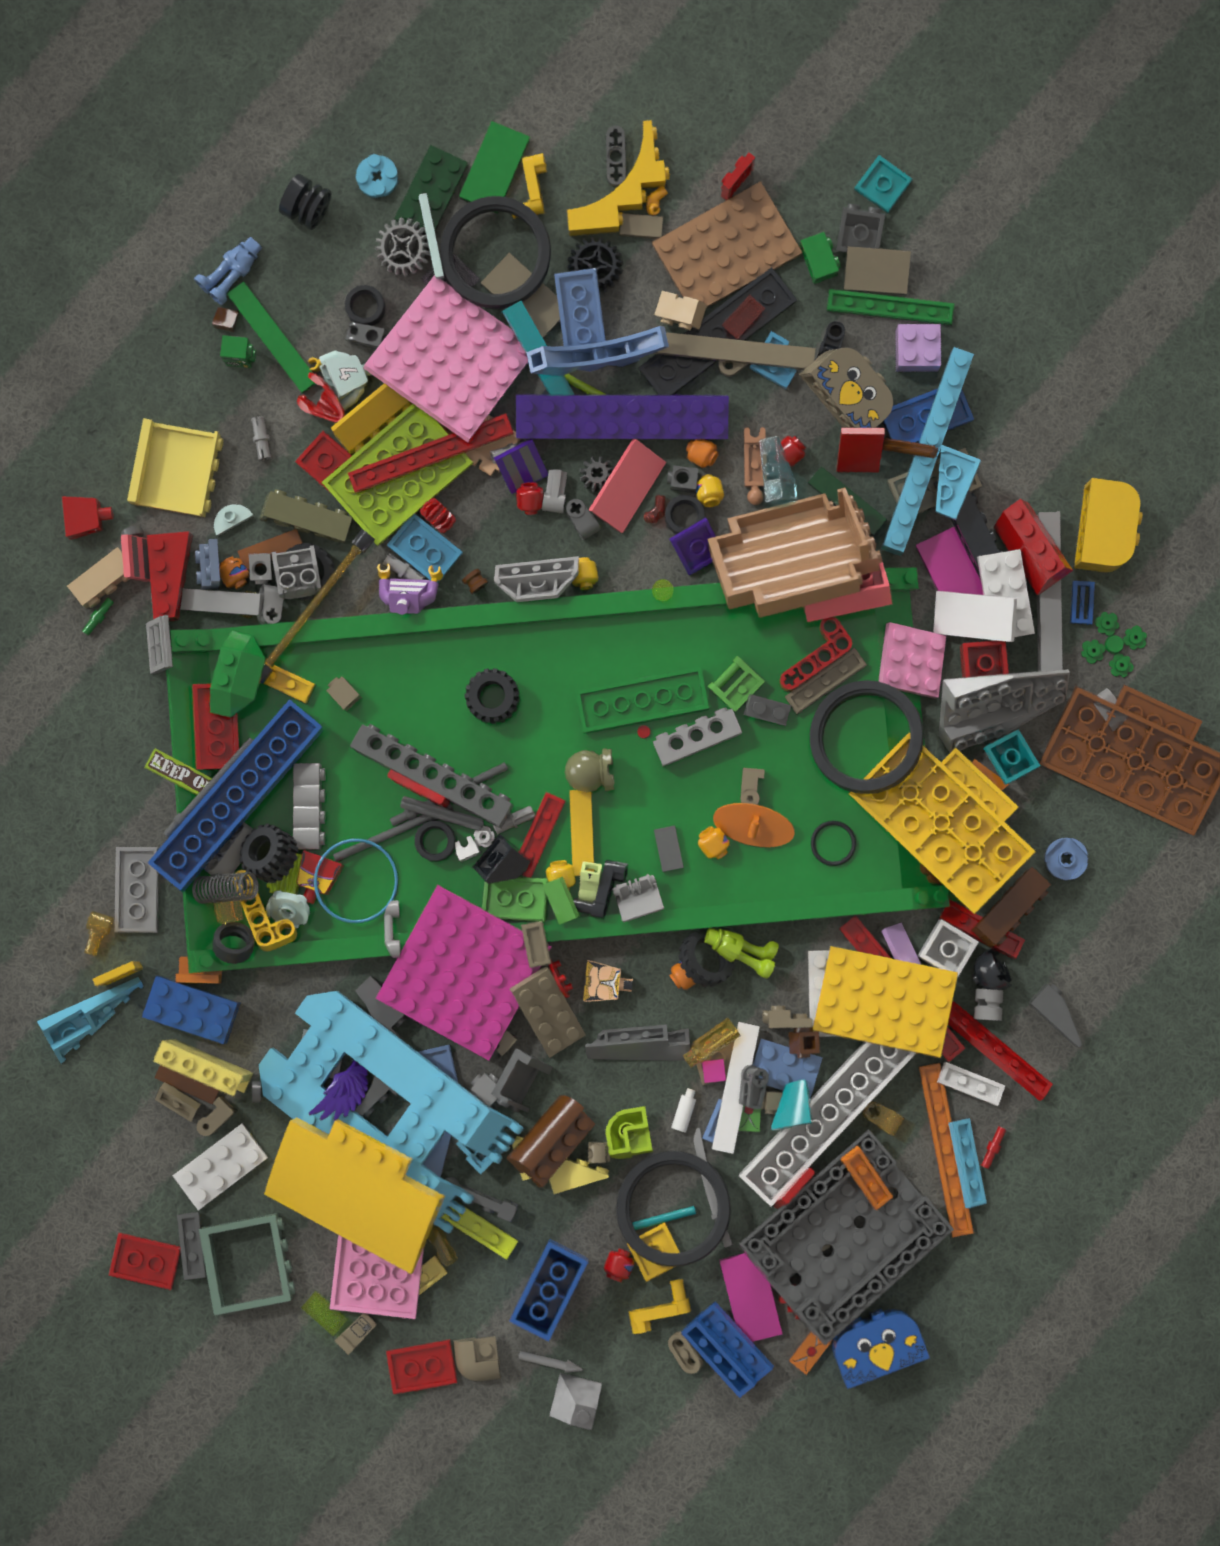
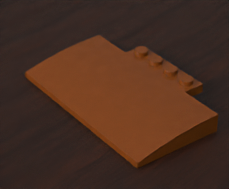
(1143, 762)

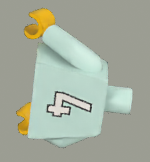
(343, 374)

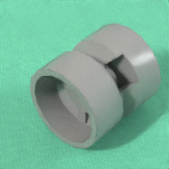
(988, 1004)

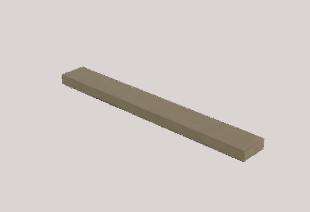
(738, 351)

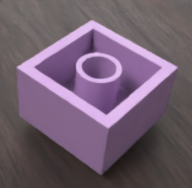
(918, 347)

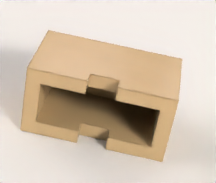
(683, 311)

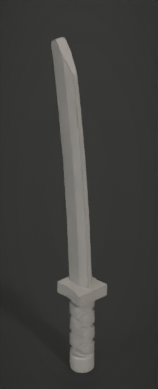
(708, 1188)

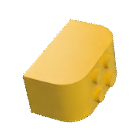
(1107, 525)

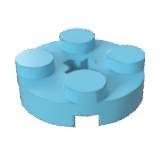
(372, 165)

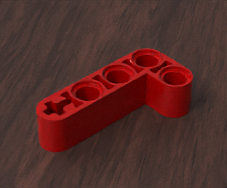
(813, 658)

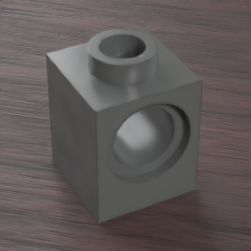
(690, 485)

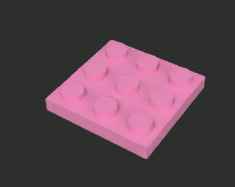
(912, 660)

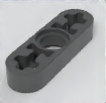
(610, 142)

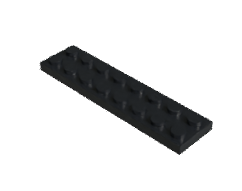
(671, 373)

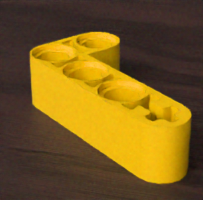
(265, 928)

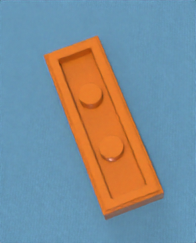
(866, 1178)

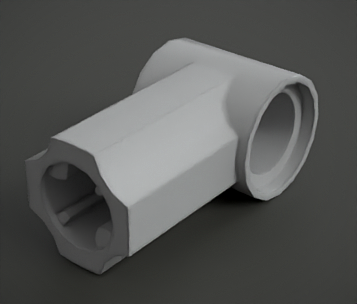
(554, 496)

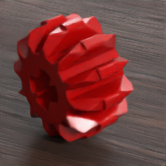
(438, 515)

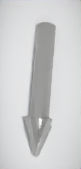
(546, 1361)

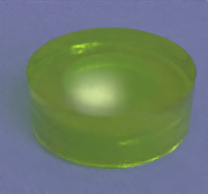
(662, 590)

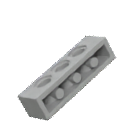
(723, 716)

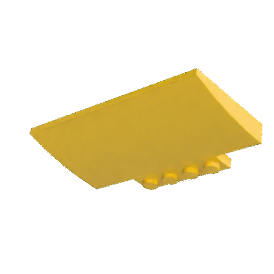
(950, 822)
(355, 1190)

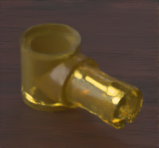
(98, 927)

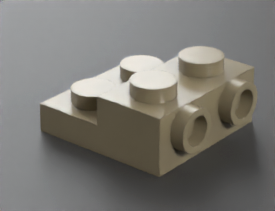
(781, 1018)

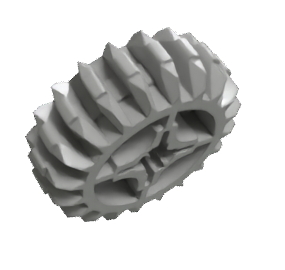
(397, 253)

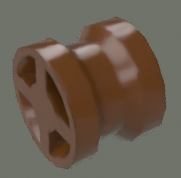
(475, 581)

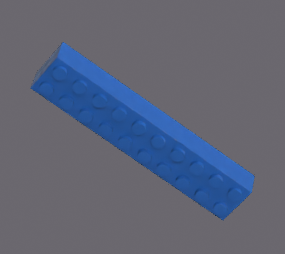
(235, 796)

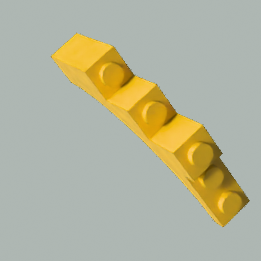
(604, 214)

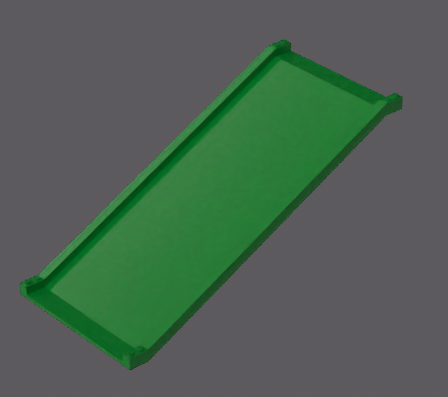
(414, 687)

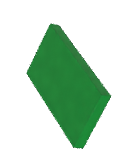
(495, 163)

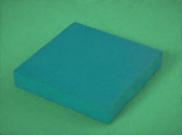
(883, 184)

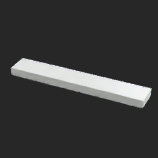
(730, 1109)

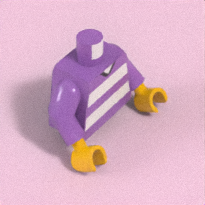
(408, 594)

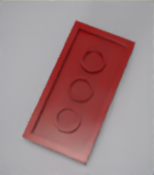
(213, 734)

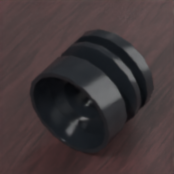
(305, 201)

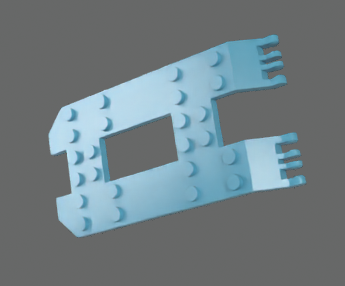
(435, 1098)

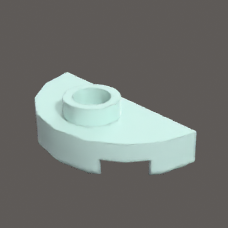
(230, 517)

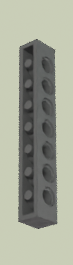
(363, 745)

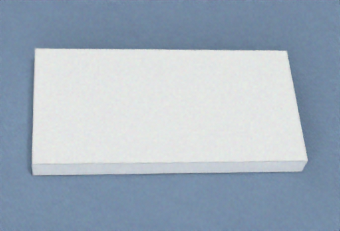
(975, 616)

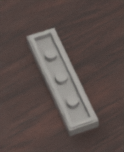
(222, 602)

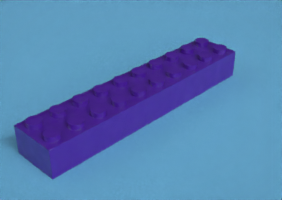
(621, 416)

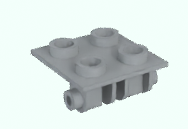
(638, 898)

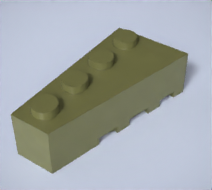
(305, 516)

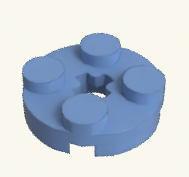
(1078, 858)

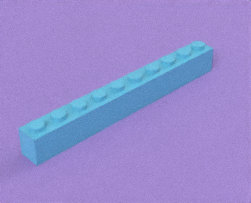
(922, 467)

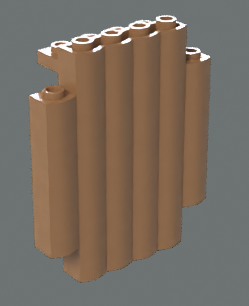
(794, 554)

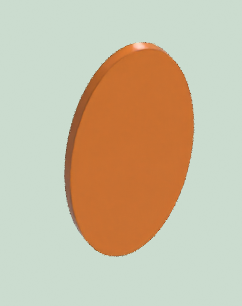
(754, 825)

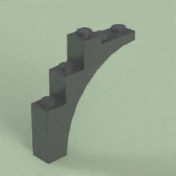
(388, 1018)

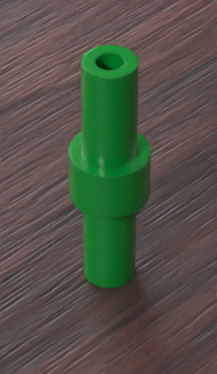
(97, 616)

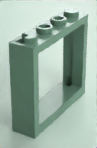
(210, 1260)

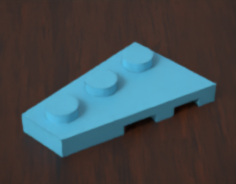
(955, 479)

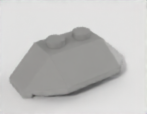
(536, 578)

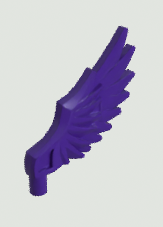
(343, 1093)

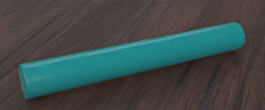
(664, 1218)

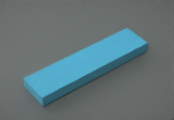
(967, 1163)

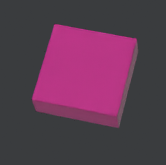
(714, 1070)

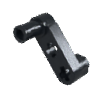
(611, 872)

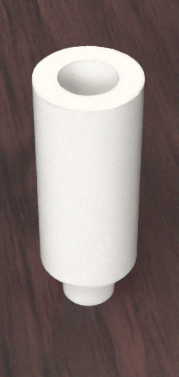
(684, 1111)

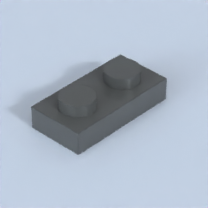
(767, 709)

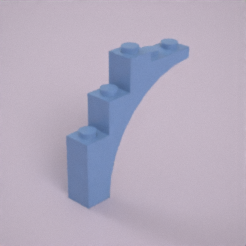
(590, 357)

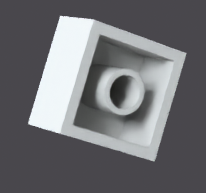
(947, 948)

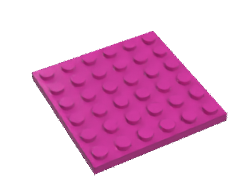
(459, 973)

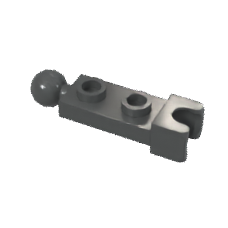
(506, 1209)

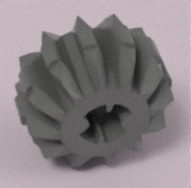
(595, 466)

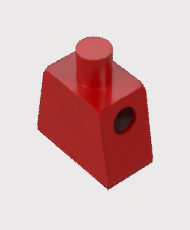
(84, 516)

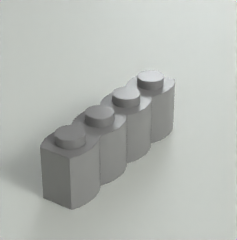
(308, 806)

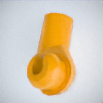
(653, 199)

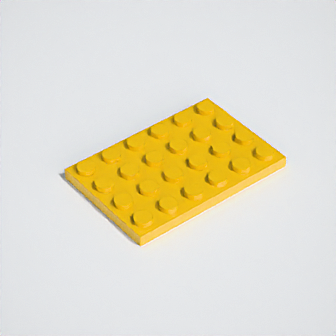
(885, 1001)

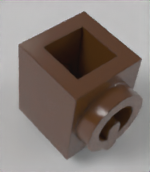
(804, 1042)

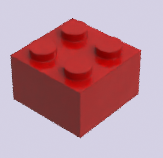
(983, 658)

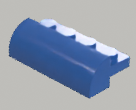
(727, 1349)

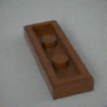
(187, 1084)

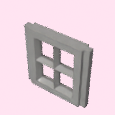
(159, 644)

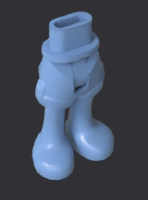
(237, 260)

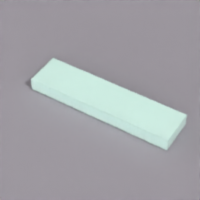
(431, 236)

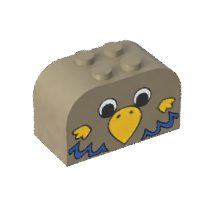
(849, 388)

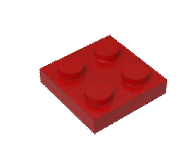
(734, 180)

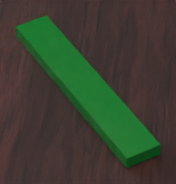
(890, 307)
(271, 336)

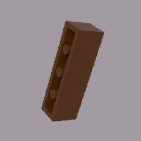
(1011, 907)

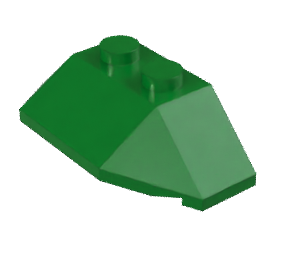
(236, 675)

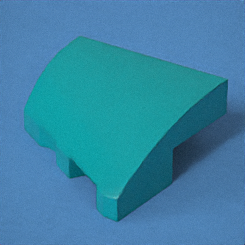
(793, 1106)

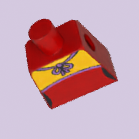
(327, 875)

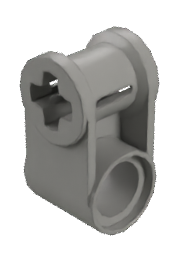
(271, 604)

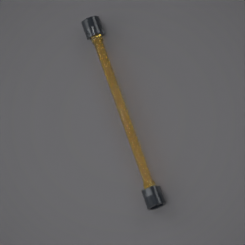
(361, 543)

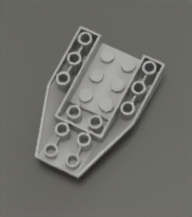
(996, 704)

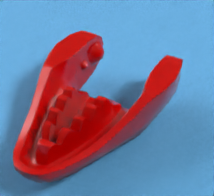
(328, 405)

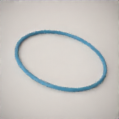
(316, 874)

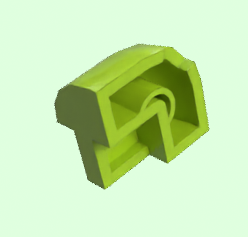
(628, 1133)

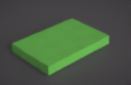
(516, 899)

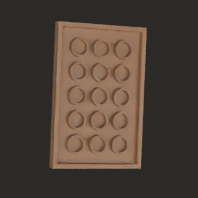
(727, 247)

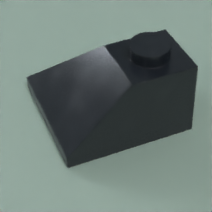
(501, 862)

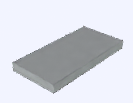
(136, 890)

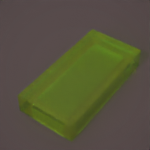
(320, 1311)

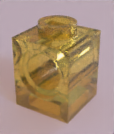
(228, 911)

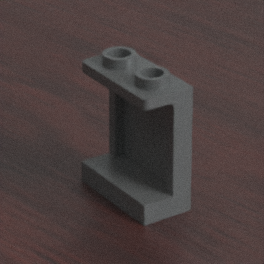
(517, 1079)

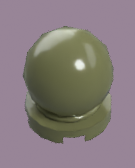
(589, 771)

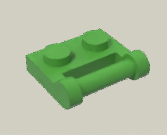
(739, 691)

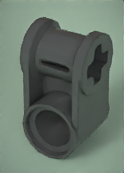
(584, 521)

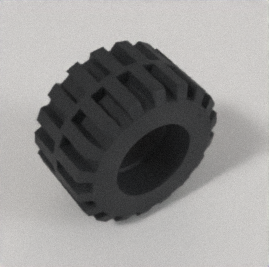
(484, 679)
(268, 853)

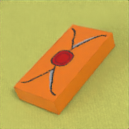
(808, 1353)

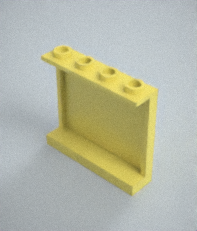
(174, 468)
(203, 1066)

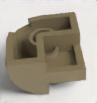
(477, 1358)

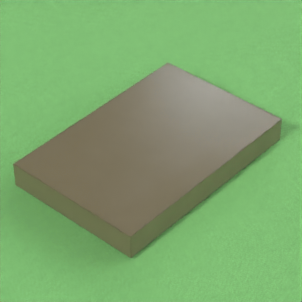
(877, 270)

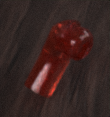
(657, 512)

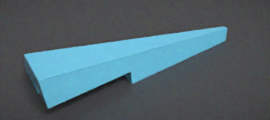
(72, 1024)

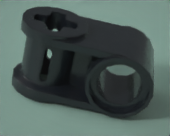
(830, 342)

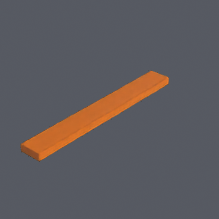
(939, 1121)

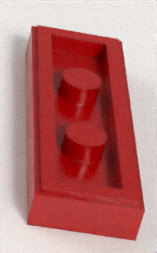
(418, 789)

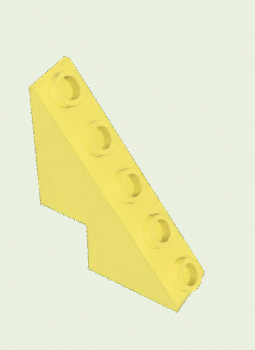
(571, 1173)

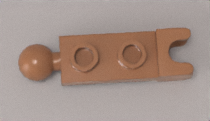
(753, 467)

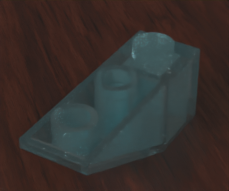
(777, 474)

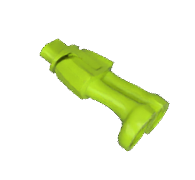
(730, 944)

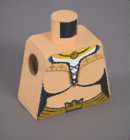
(604, 982)

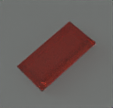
(743, 317)

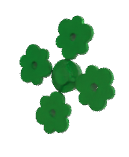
(1114, 644)

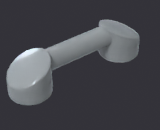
(392, 911)

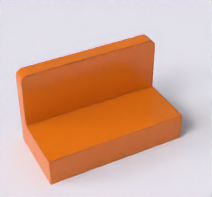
(203, 977)

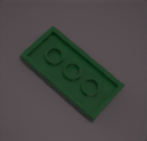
(438, 178)

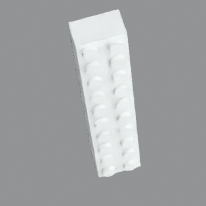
(831, 1112)

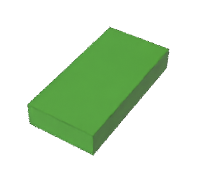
(561, 900)

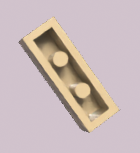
(99, 579)

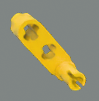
(532, 166)
(641, 1317)

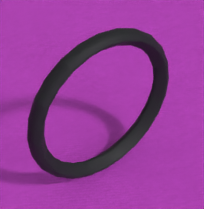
(853, 839)

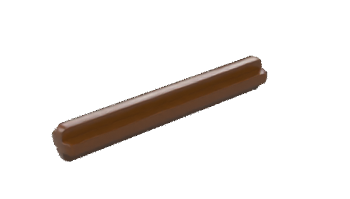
(910, 448)

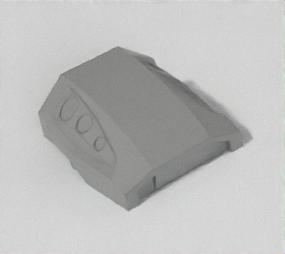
(296, 573)

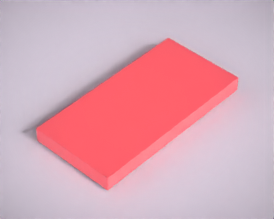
(627, 485)

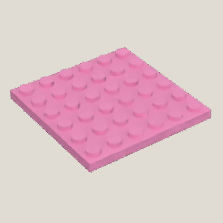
(449, 358)

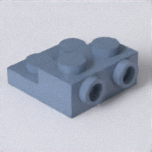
(209, 565)

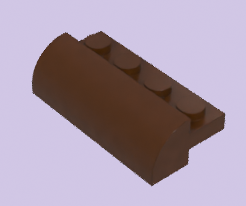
(551, 1140)

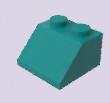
(1011, 757)

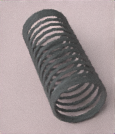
(226, 899)

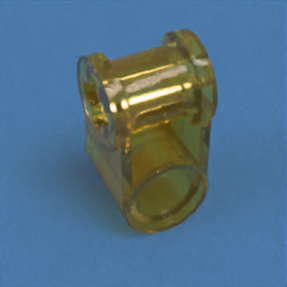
(885, 1118)

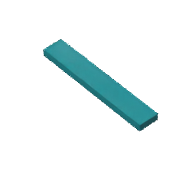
(531, 339)

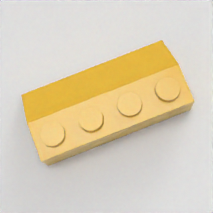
(369, 418)

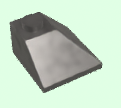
(575, 1401)

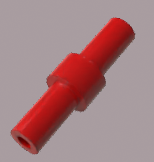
(993, 1147)

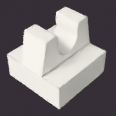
(467, 852)

